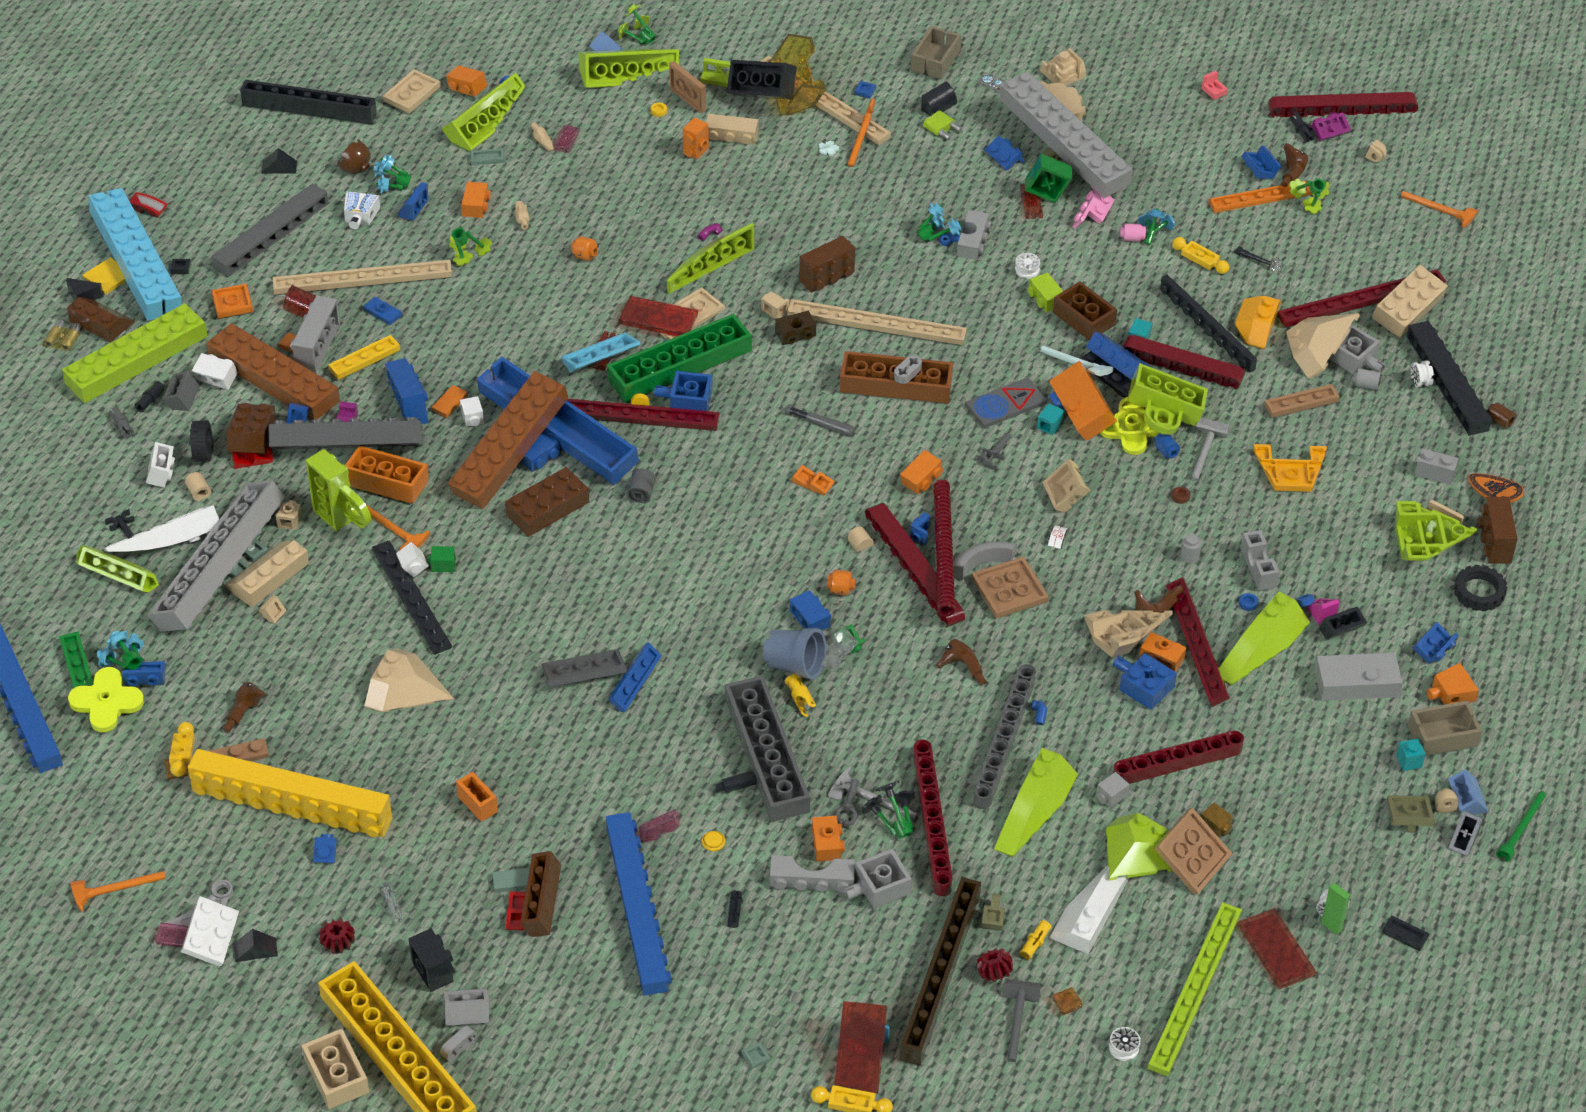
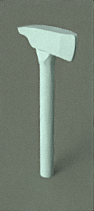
(1096, 369)

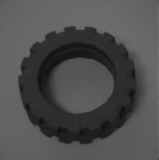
(1474, 601)

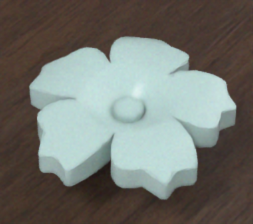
(828, 148)

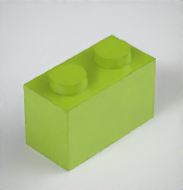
(1044, 290)

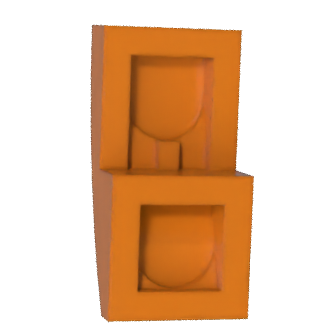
(816, 482)

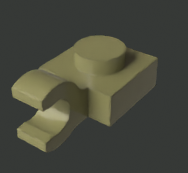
(993, 915)

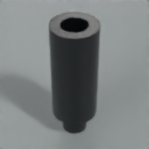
(736, 782)

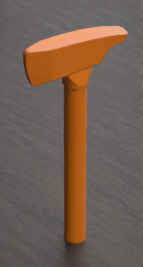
(866, 119)
(1465, 216)
(418, 539)
(83, 894)

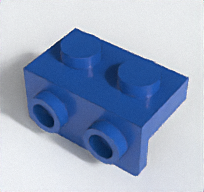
(1003, 153)
(1262, 163)
(1434, 643)
(147, 674)

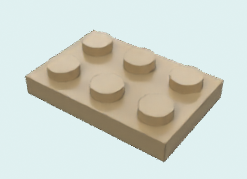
(411, 91)

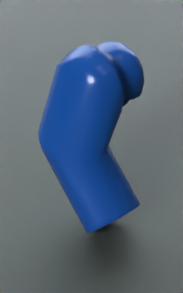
(948, 238)
(1041, 710)

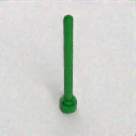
(1507, 849)

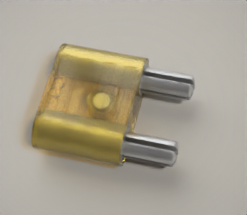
(62, 337)

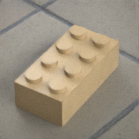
(1409, 301)

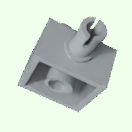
(1358, 352)
(880, 879)

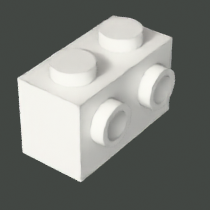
(215, 371)
(160, 464)

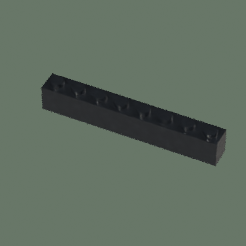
(308, 101)
(1449, 378)

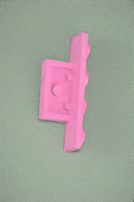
(1095, 207)

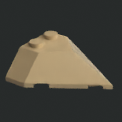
(1316, 339)
(1122, 631)
(403, 683)

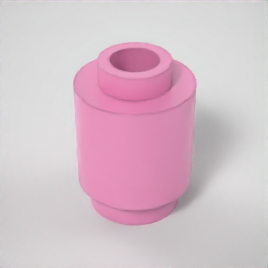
(1133, 232)

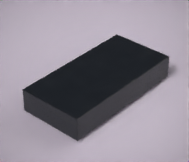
(1405, 933)

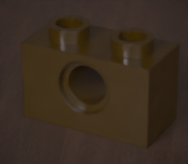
(795, 327)

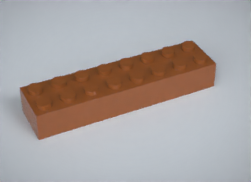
(274, 371)
(508, 440)

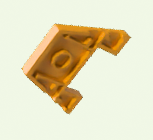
(1291, 473)

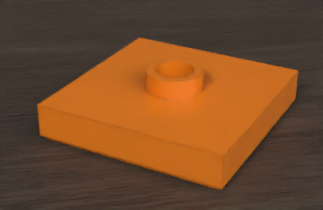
(232, 301)

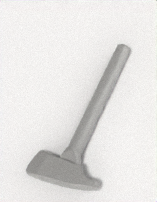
(837, 794)

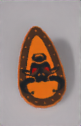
(1495, 486)

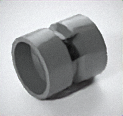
(641, 486)

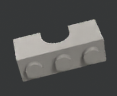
(971, 244)
(1262, 569)

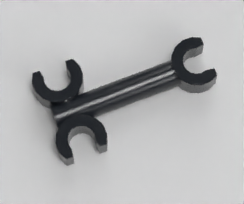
(120, 521)

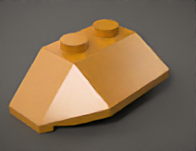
(1257, 320)

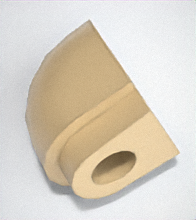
(1376, 151)
(1446, 801)

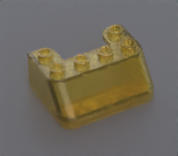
(797, 51)

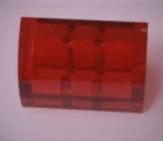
(297, 301)

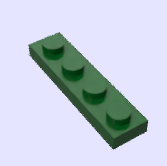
(76, 660)

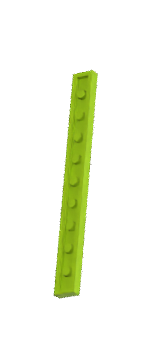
(1194, 989)

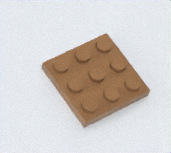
(1009, 587)
(1193, 851)

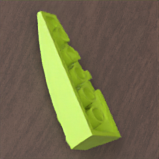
(616, 66)
(482, 117)
(713, 256)
(1267, 635)
(1037, 800)

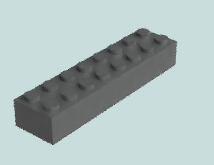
(346, 434)
(767, 748)

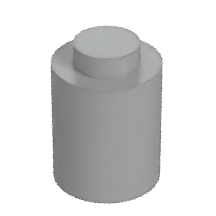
(1366, 378)
(1190, 549)

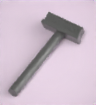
(1020, 991)

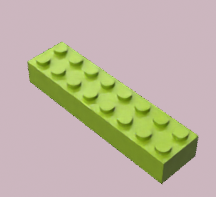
(134, 353)

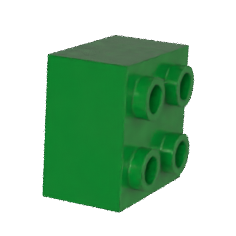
(1048, 178)

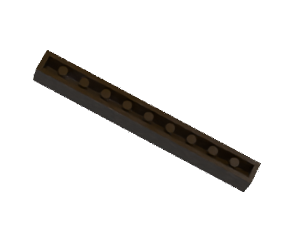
(940, 971)

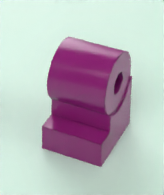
(347, 411)

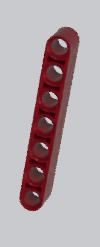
(1185, 361)
(1180, 757)

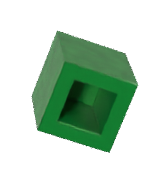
(442, 559)

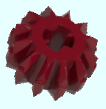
(337, 935)
(995, 965)

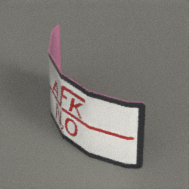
(1057, 536)

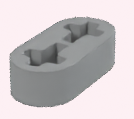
(911, 371)
(458, 1043)

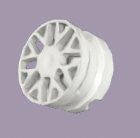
(1028, 266)

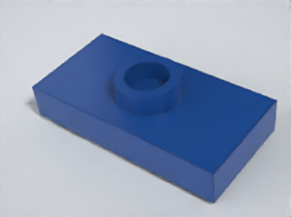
(382, 310)

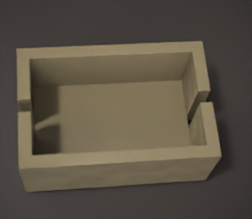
(932, 55)
(1445, 727)

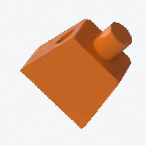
(1453, 686)

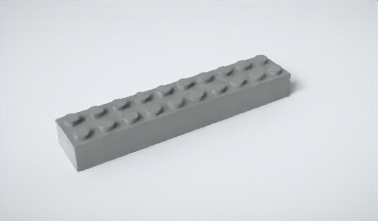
(1066, 134)
(216, 556)

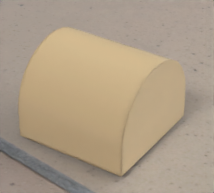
(859, 539)

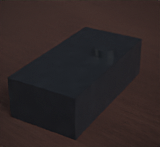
(761, 79)

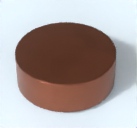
(1180, 495)

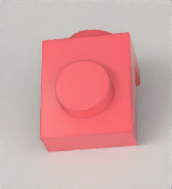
(1212, 86)

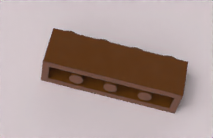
(540, 894)

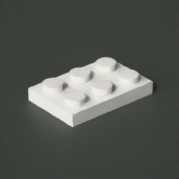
(210, 931)

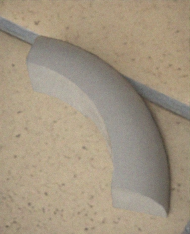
(981, 553)

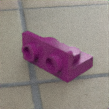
(1331, 126)

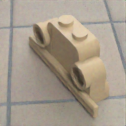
(1068, 97)

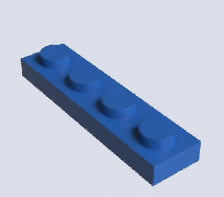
(634, 677)

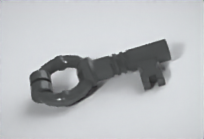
(848, 805)

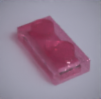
(566, 139)
(653, 829)
(171, 934)

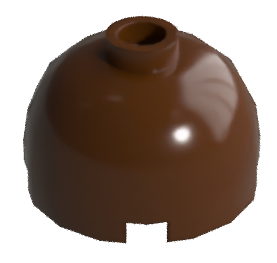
(355, 158)

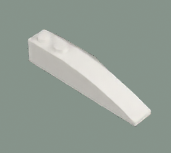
(173, 532)
(1088, 912)

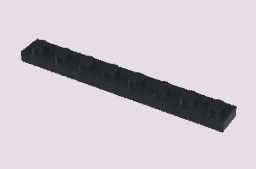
(1208, 323)
(412, 598)

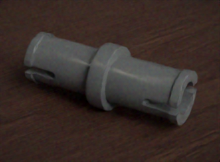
(121, 422)

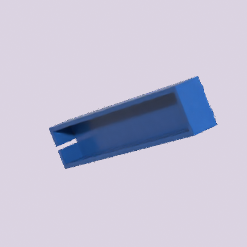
(575, 430)

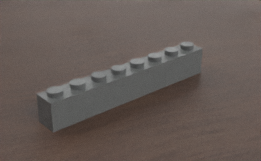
(269, 230)

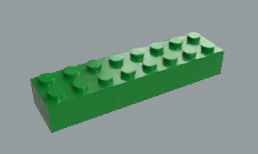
(685, 353)

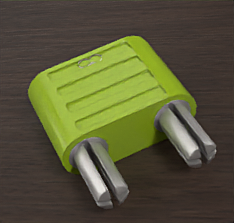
(940, 123)

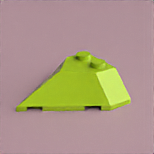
(1426, 532)
(1132, 846)

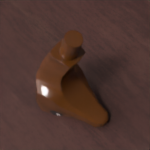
(1296, 163)
(1161, 605)
(959, 651)
(246, 697)

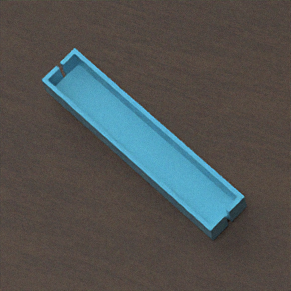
(134, 253)

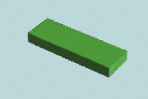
(1335, 908)

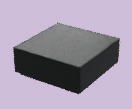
(180, 266)

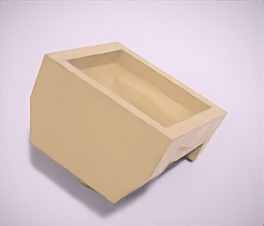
(1064, 68)
(1065, 486)

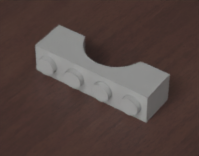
(788, 874)

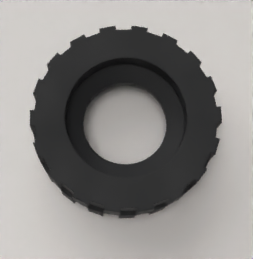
(201, 441)

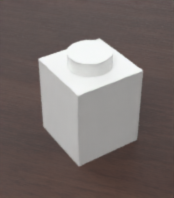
(472, 411)
(412, 559)

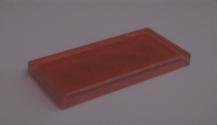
(657, 316)
(1276, 948)
(861, 1046)

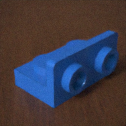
(415, 202)

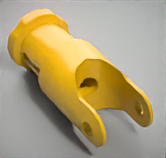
(799, 693)

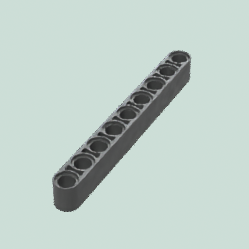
(1004, 736)

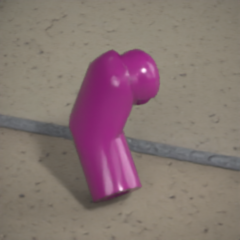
(708, 230)

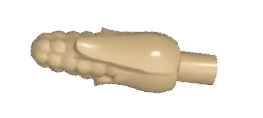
(542, 137)
(521, 214)

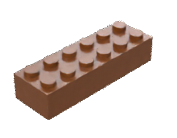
(875, 377)

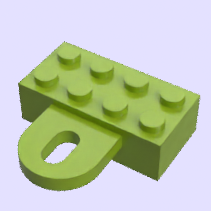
(1166, 397)
(332, 493)

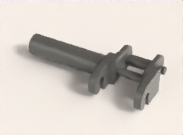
(995, 453)

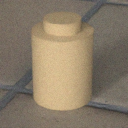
(197, 486)

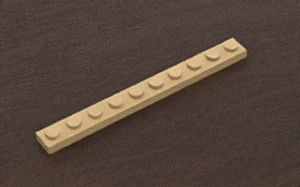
(849, 116)
(364, 276)
(880, 322)

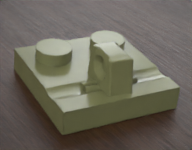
(1410, 811)

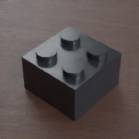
(431, 959)

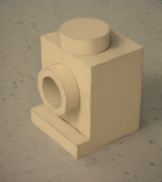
(774, 305)
(289, 511)

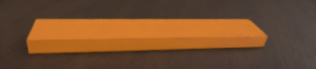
(1252, 198)

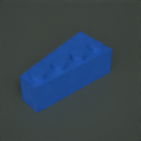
(407, 389)

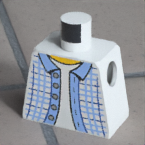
(360, 208)

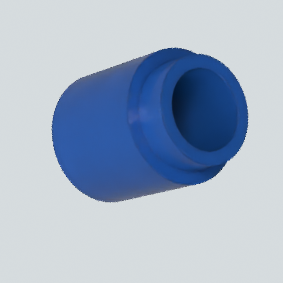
(1167, 445)

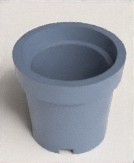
(796, 651)

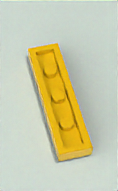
(364, 357)

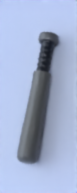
(828, 423)

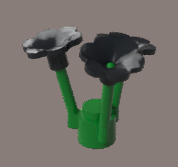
(902, 827)

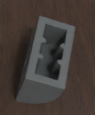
(181, 391)

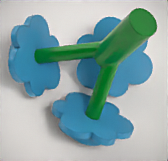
(1149, 220)

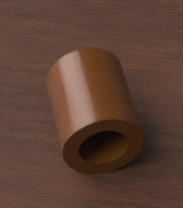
(1501, 415)

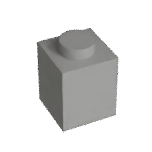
(1112, 790)

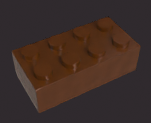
(547, 501)

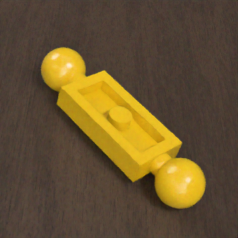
(1200, 255)
(181, 749)
(850, 1100)

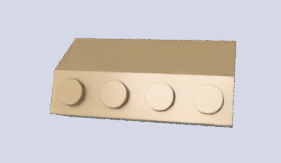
(268, 572)

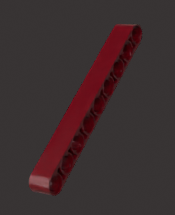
(1343, 103)
(910, 558)
(932, 818)

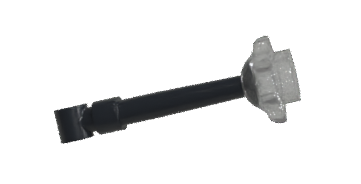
(1275, 265)

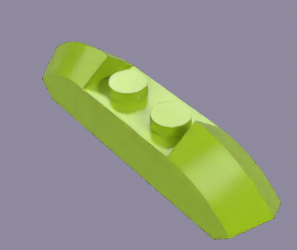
(116, 568)

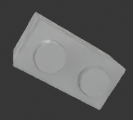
(1436, 466)
(466, 1007)

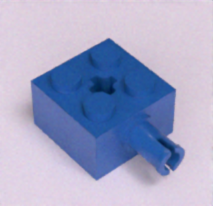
(688, 391)
(1145, 679)

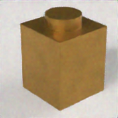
(1218, 819)

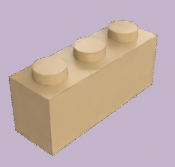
(732, 128)

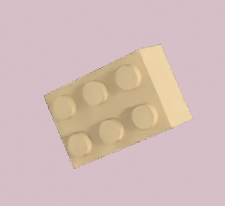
(335, 1068)

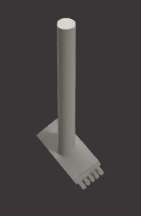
(1212, 428)

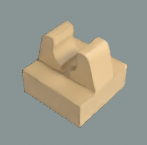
(272, 609)

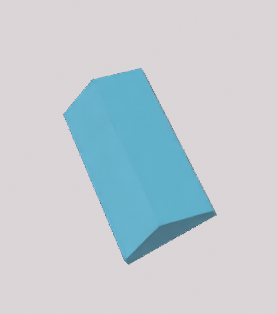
(599, 351)

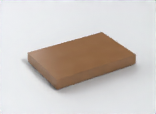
(687, 87)

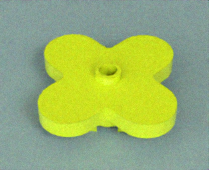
(1131, 428)
(105, 699)

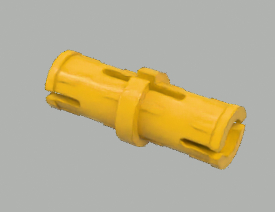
(1037, 936)

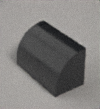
(938, 99)
(1342, 623)

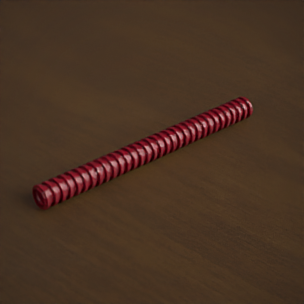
(944, 548)

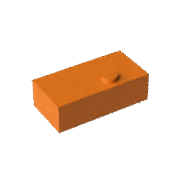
(1083, 401)
(387, 474)

